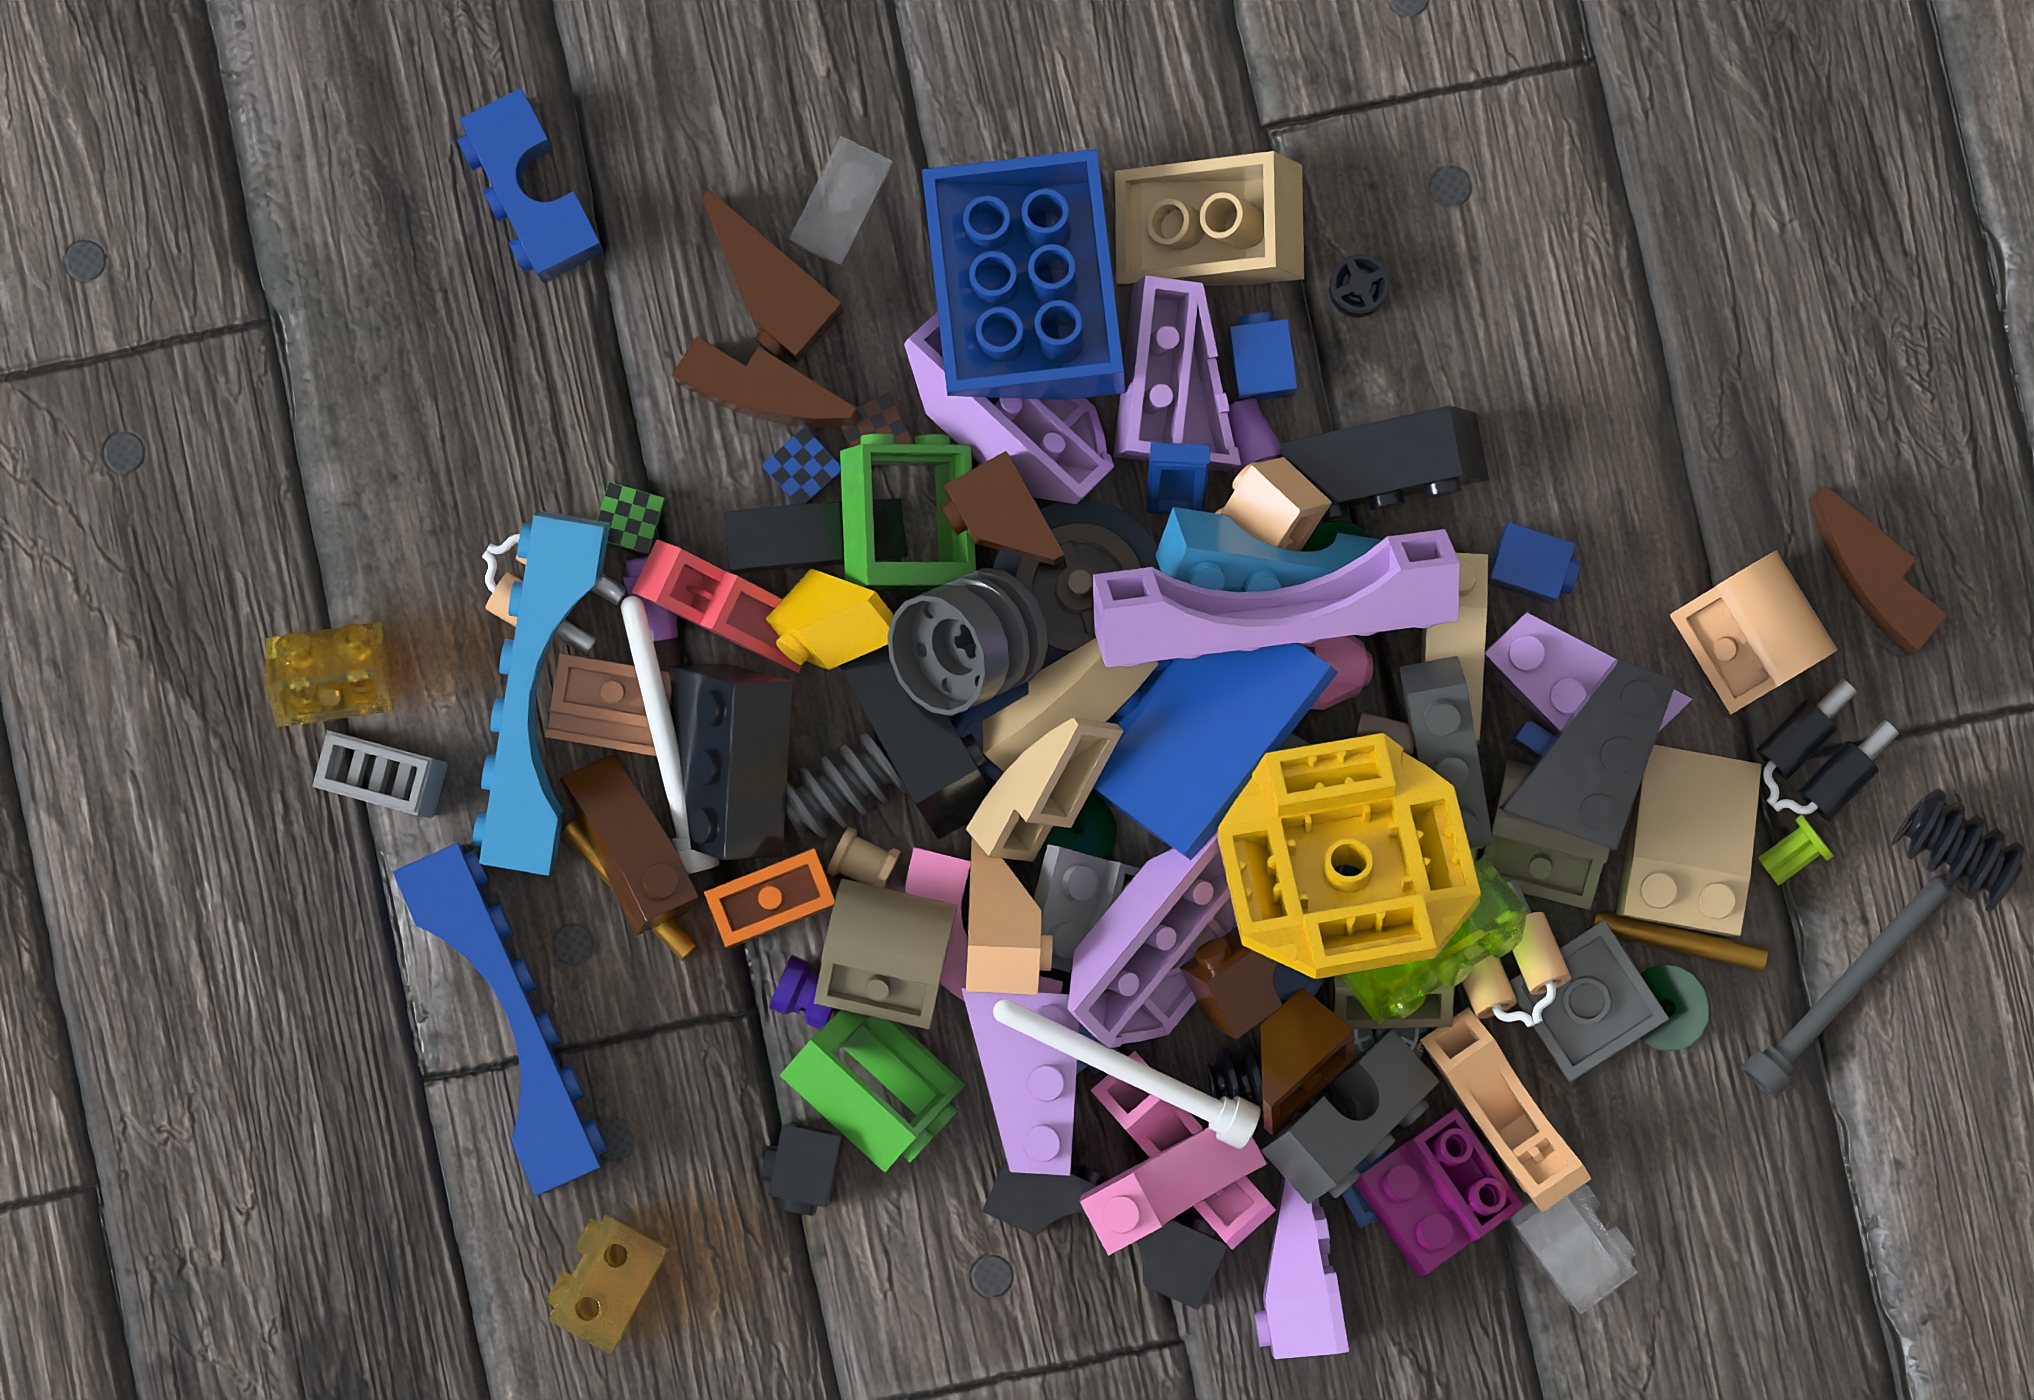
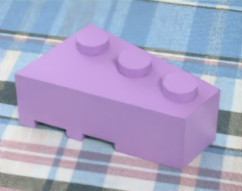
(1553, 671)
(1027, 1082)

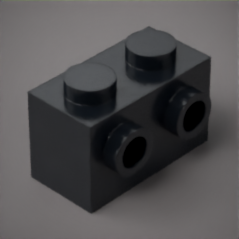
(803, 1167)

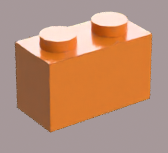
(771, 898)

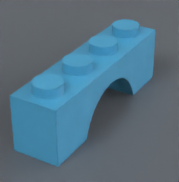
(1220, 555)

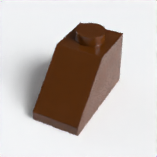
(1000, 512)
(1300, 1054)

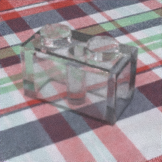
(1576, 1247)

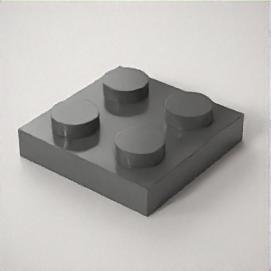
(1598, 1008)

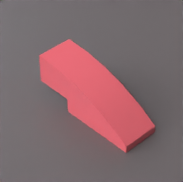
(712, 600)

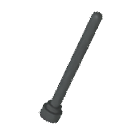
(1773, 1066)

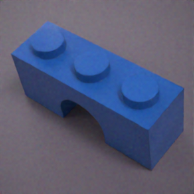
(505, 141)

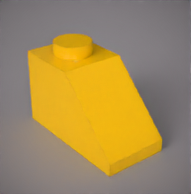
(829, 621)

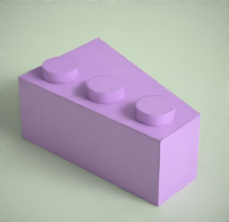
(1172, 375)

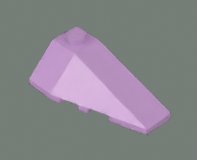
(1300, 1287)

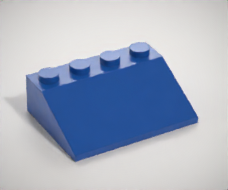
(1024, 278)
(1201, 733)

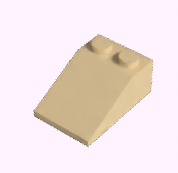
(1211, 221)
(1691, 842)

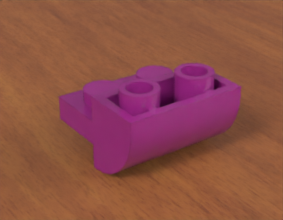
(1437, 1192)

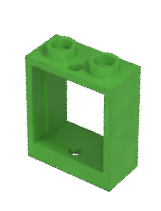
(954, 550)
(854, 1107)

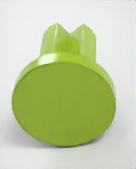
(1794, 852)

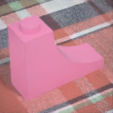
(1165, 1187)

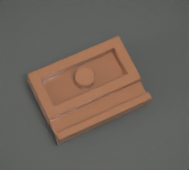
(601, 705)

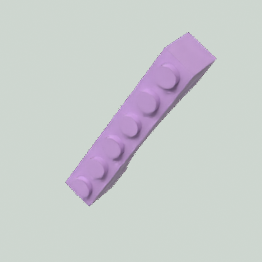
(1392, 587)

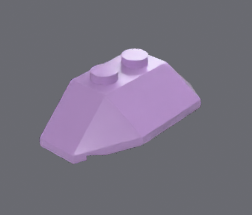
(1050, 441)
(1128, 965)

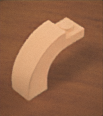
(1504, 1110)

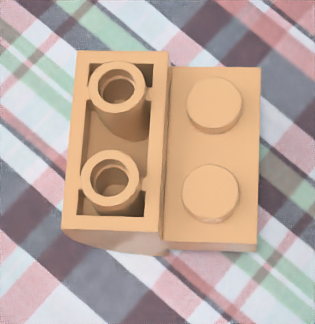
(1753, 632)

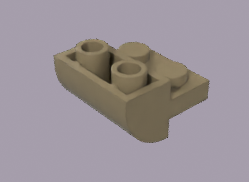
(1539, 856)
(885, 953)

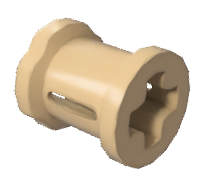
(863, 860)

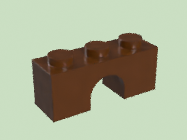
(1232, 984)

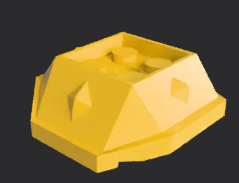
(1355, 807)

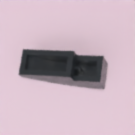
(805, 535)

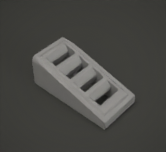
(426, 785)

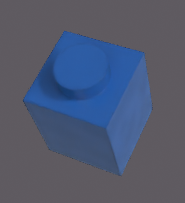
(1262, 357)
(1533, 564)

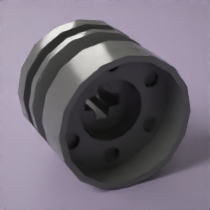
(967, 641)

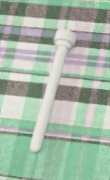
(661, 729)
(1230, 1118)

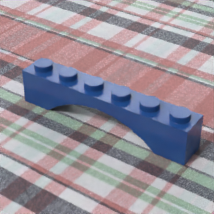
(550, 1130)

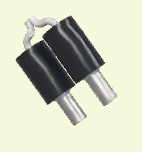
(1802, 736)

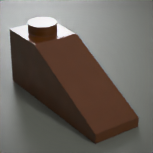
(779, 295)
(630, 845)

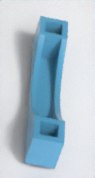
(523, 810)

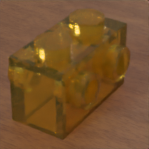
(329, 674)
(613, 1285)

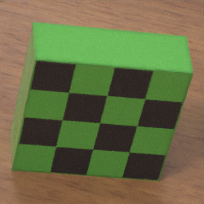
(631, 516)

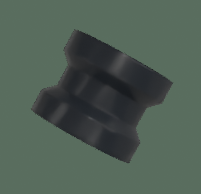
(1363, 272)

